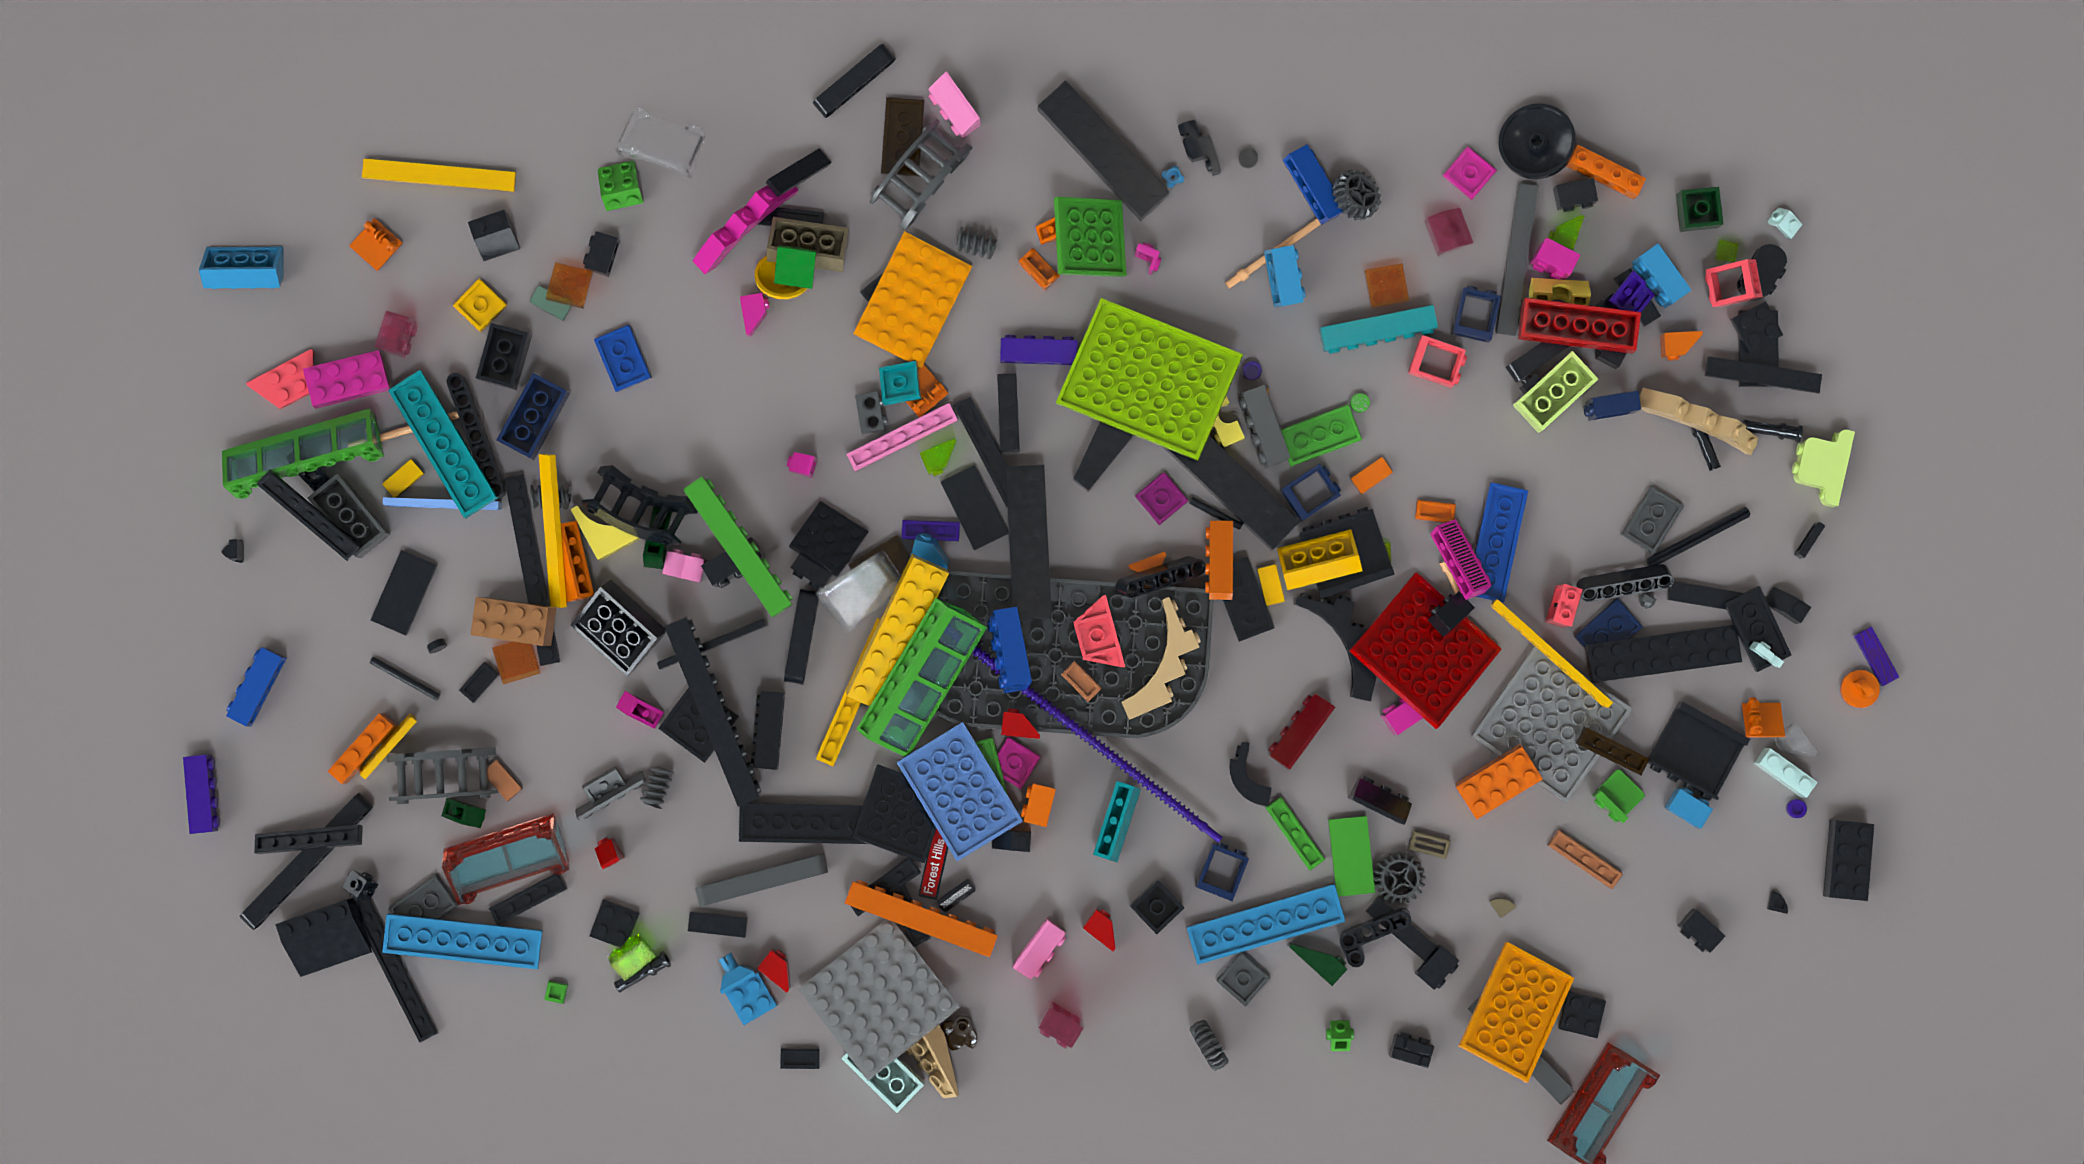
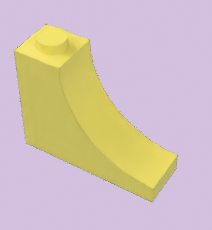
(602, 538)

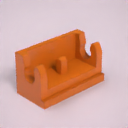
(1038, 269)

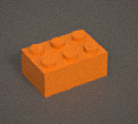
(1039, 804)

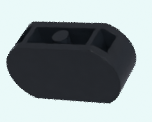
(1770, 266)

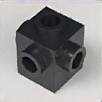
(360, 885)

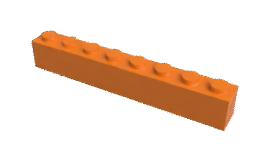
(921, 919)

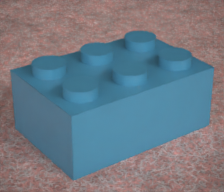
(1284, 276)
(1661, 276)

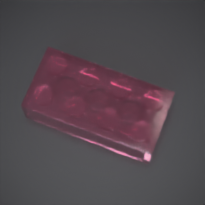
(1060, 1024)

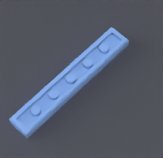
(432, 503)

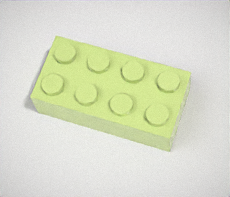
(1555, 392)

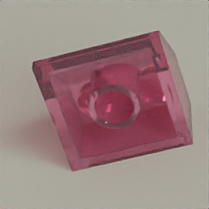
(1448, 231)

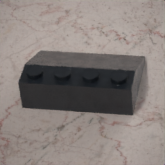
(618, 627)
(324, 937)

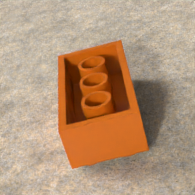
(1498, 781)

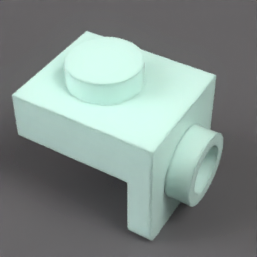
(1785, 222)

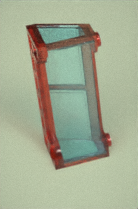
(504, 857)
(1601, 1105)

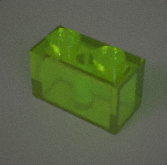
(631, 956)

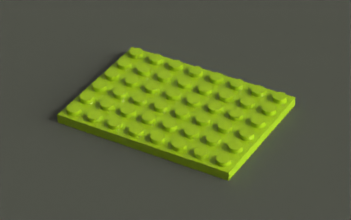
(1149, 379)

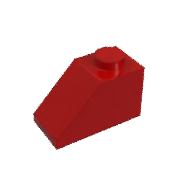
(1017, 725)
(608, 852)
(1101, 928)
(776, 969)

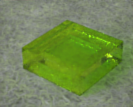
(1726, 251)

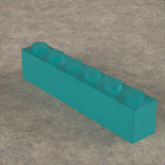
(1378, 328)

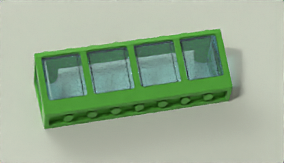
(301, 451)
(921, 677)

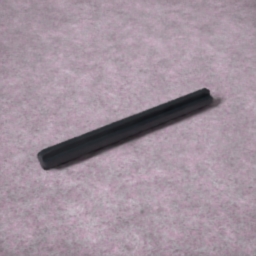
(1698, 537)

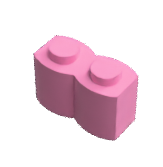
(684, 566)

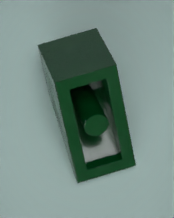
(463, 813)

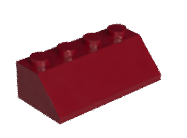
(1301, 731)

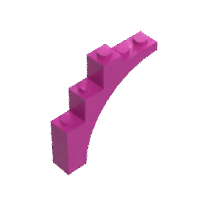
(739, 224)

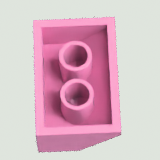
(954, 106)
(1039, 949)

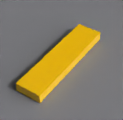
(387, 746)

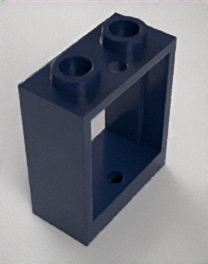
(1471, 333)
(1612, 405)
(1295, 504)
(1229, 895)

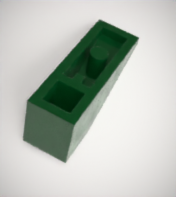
(655, 553)
(1323, 963)

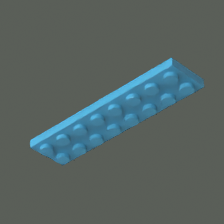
(1265, 924)
(462, 941)

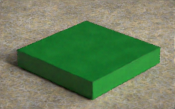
(795, 266)

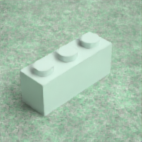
(1785, 772)

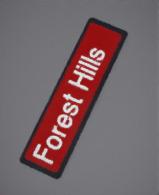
(934, 867)

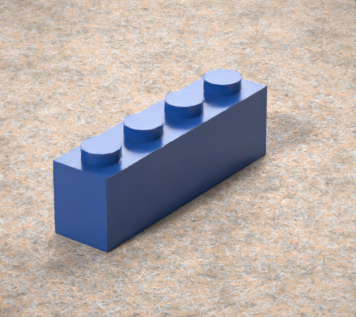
(1313, 183)
(255, 687)

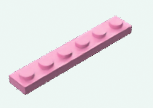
(902, 437)

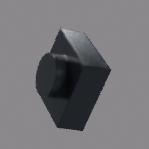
(1528, 382)

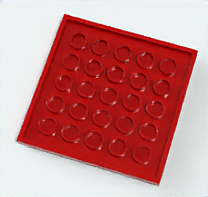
(1419, 662)

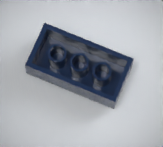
(533, 416)

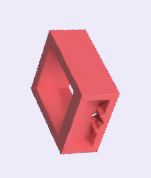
(1751, 282)
(1418, 356)
(1567, 601)

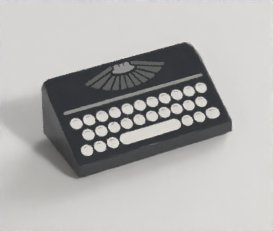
(956, 895)

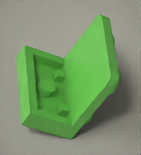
(619, 186)
(1618, 796)

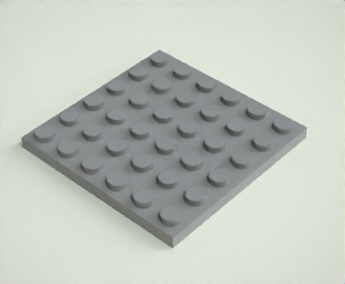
(1547, 715)
(879, 998)

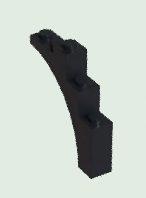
(1339, 618)

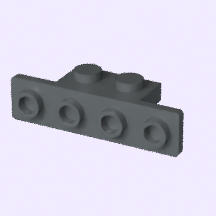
(606, 789)

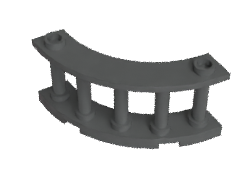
(933, 182)
(438, 758)

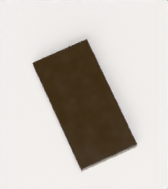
(901, 129)

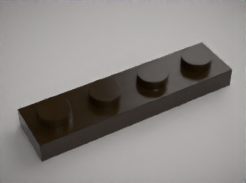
(1612, 751)

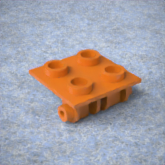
(375, 244)
(931, 393)
(1762, 719)

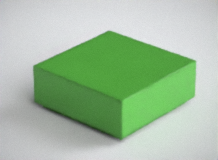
(556, 992)

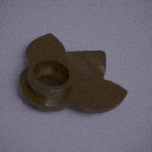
(959, 1036)

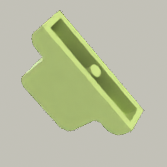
(1824, 465)

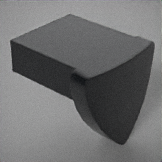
(234, 550)

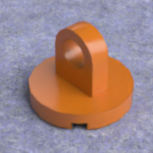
(1860, 688)

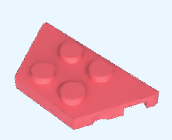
(286, 382)
(1098, 635)

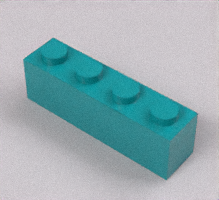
(1116, 821)

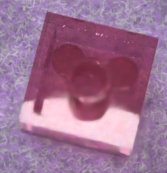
(396, 334)

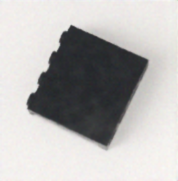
(1369, 545)
(1696, 751)

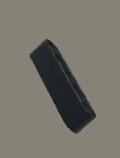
(854, 80)
(1152, 576)
(1625, 583)
(801, 637)

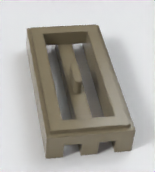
(1413, 840)

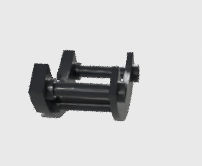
(680, 504)

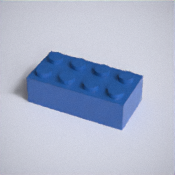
(1009, 649)

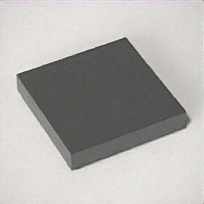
(1243, 979)

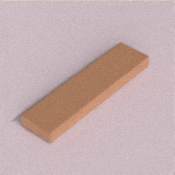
(1585, 859)

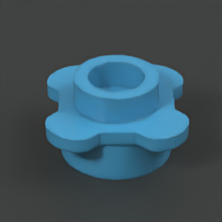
(1173, 171)

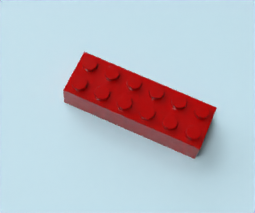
(1579, 325)

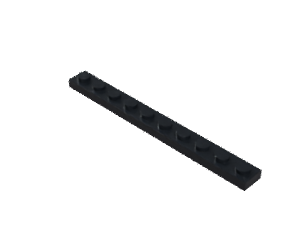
(529, 556)

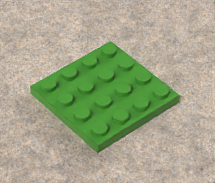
(1090, 237)

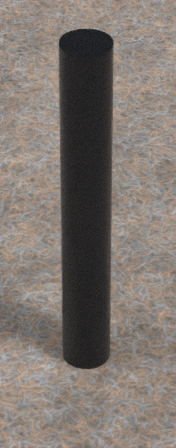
(1215, 513)

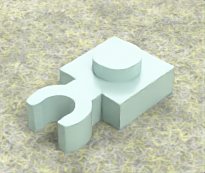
(1763, 650)

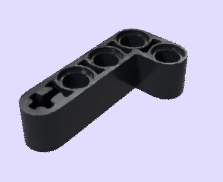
(1377, 932)

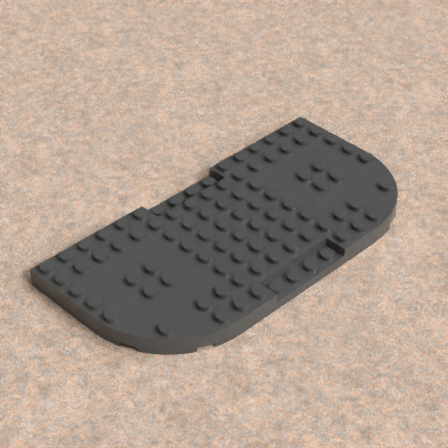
(1054, 646)

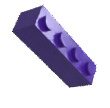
(1038, 351)
(200, 794)

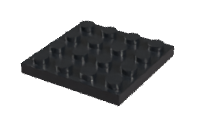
(894, 817)

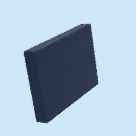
(1609, 625)

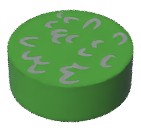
(1359, 402)

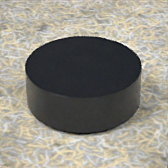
(1248, 158)
(436, 645)

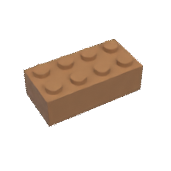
(513, 621)

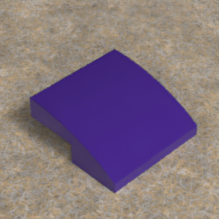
(1632, 294)

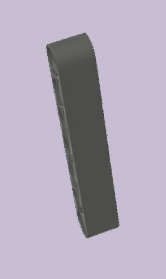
(761, 880)
(1546, 1076)

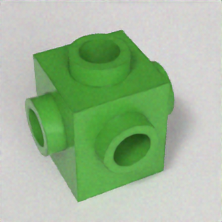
(1340, 1035)

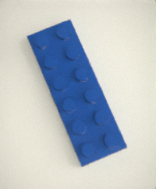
(1499, 536)

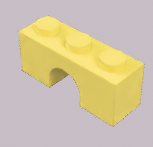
(1567, 290)
(1227, 433)

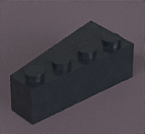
(1101, 452)

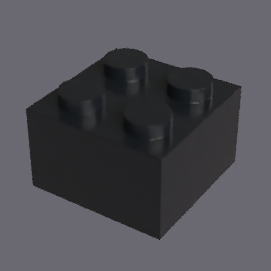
(1156, 906)

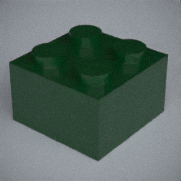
(1699, 209)

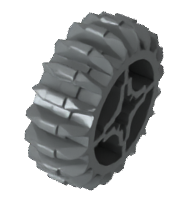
(1360, 190)
(1394, 885)
(1209, 1045)

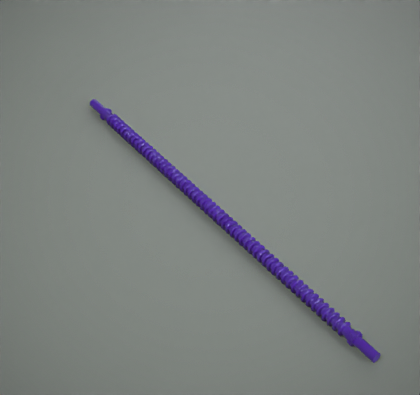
(1202, 825)

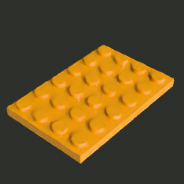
(912, 299)
(1516, 1012)

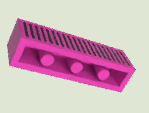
(1461, 559)

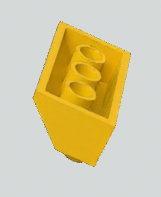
(1319, 559)

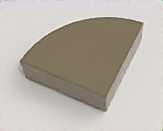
(1502, 906)

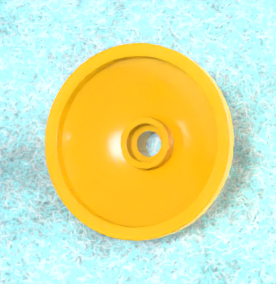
(764, 279)

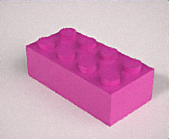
(346, 379)

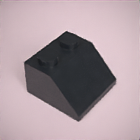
(494, 235)

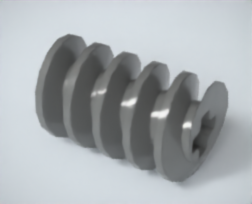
(976, 243)
(536, 497)
(656, 787)

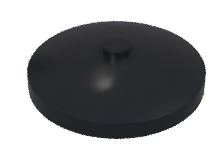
(1537, 141)

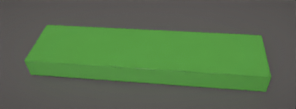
(1295, 833)

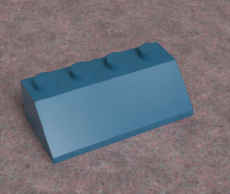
(242, 267)

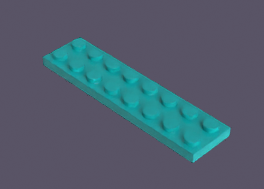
(443, 444)

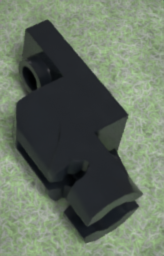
(1199, 147)

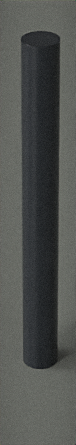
(404, 678)

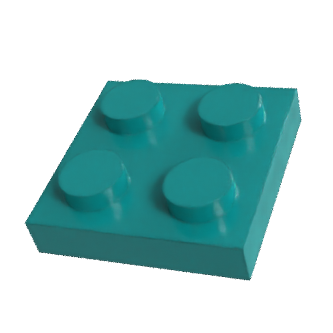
(900, 383)

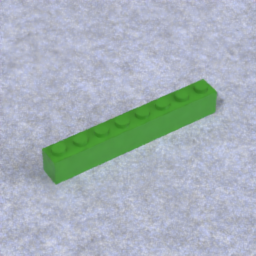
(738, 547)

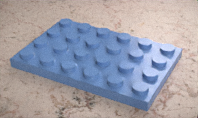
(959, 791)

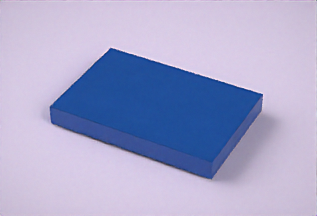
(622, 358)

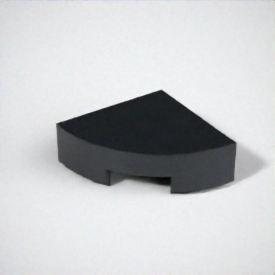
(1777, 903)

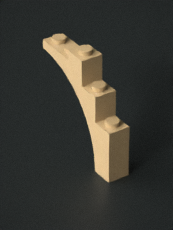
(1700, 418)
(1178, 643)

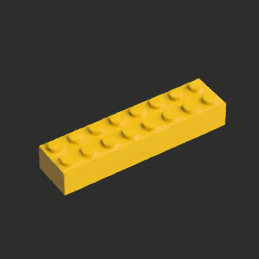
(906, 609)

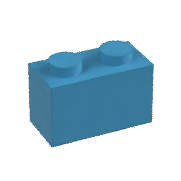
(1688, 807)

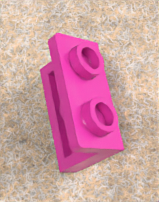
(1146, 252)

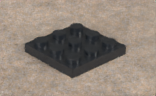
(828, 539)
(687, 727)

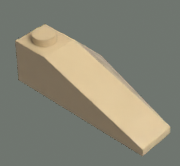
(934, 1058)

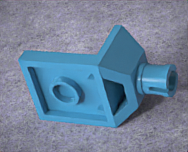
(745, 990)

